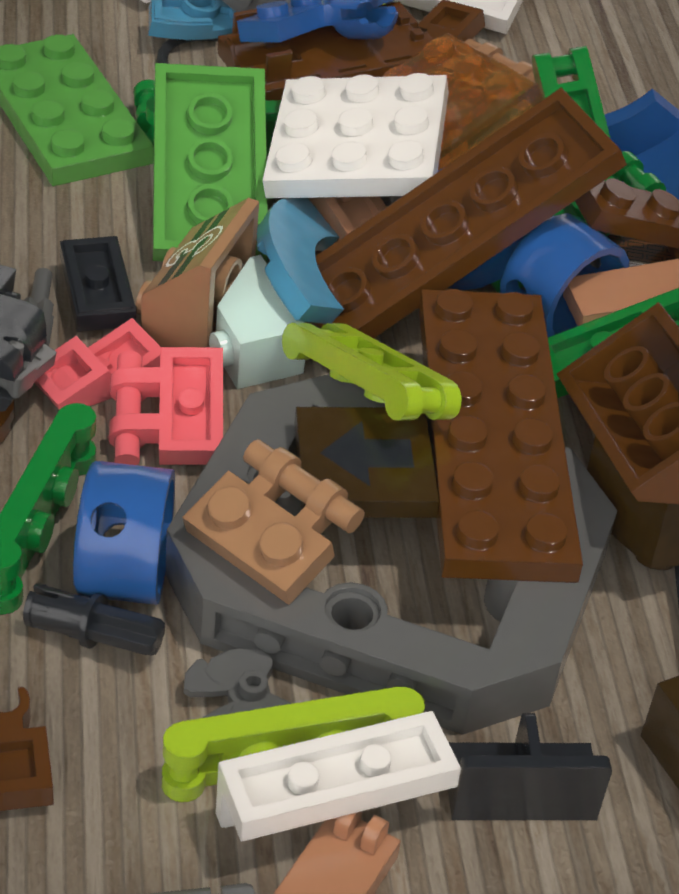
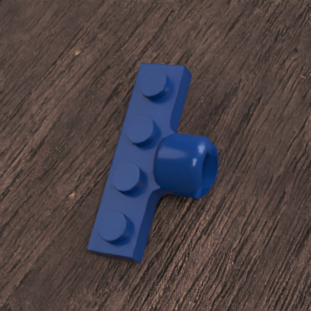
(350, 18)

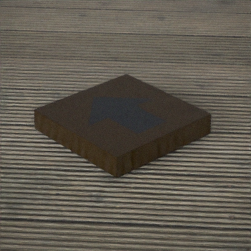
(375, 458)

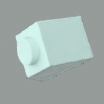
(252, 328)

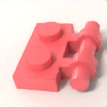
(189, 405)

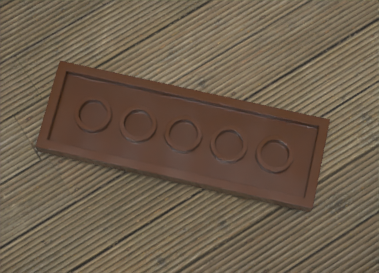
(467, 213)
(504, 455)

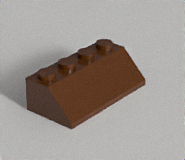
(632, 402)

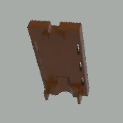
(323, 52)

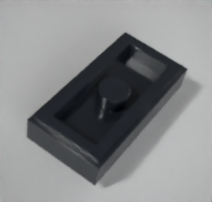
(97, 283)

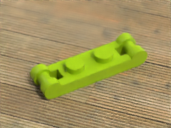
(383, 372)
(198, 745)

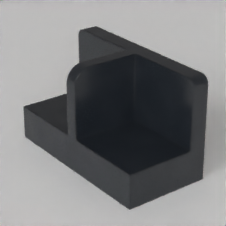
(528, 779)

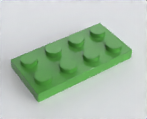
(68, 111)
(205, 147)

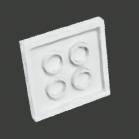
(356, 136)

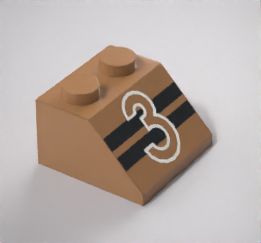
(184, 295)

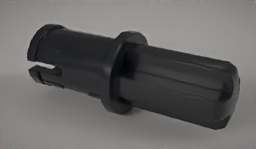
(92, 620)

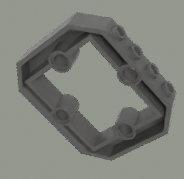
(345, 633)

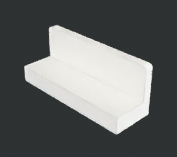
(334, 776)

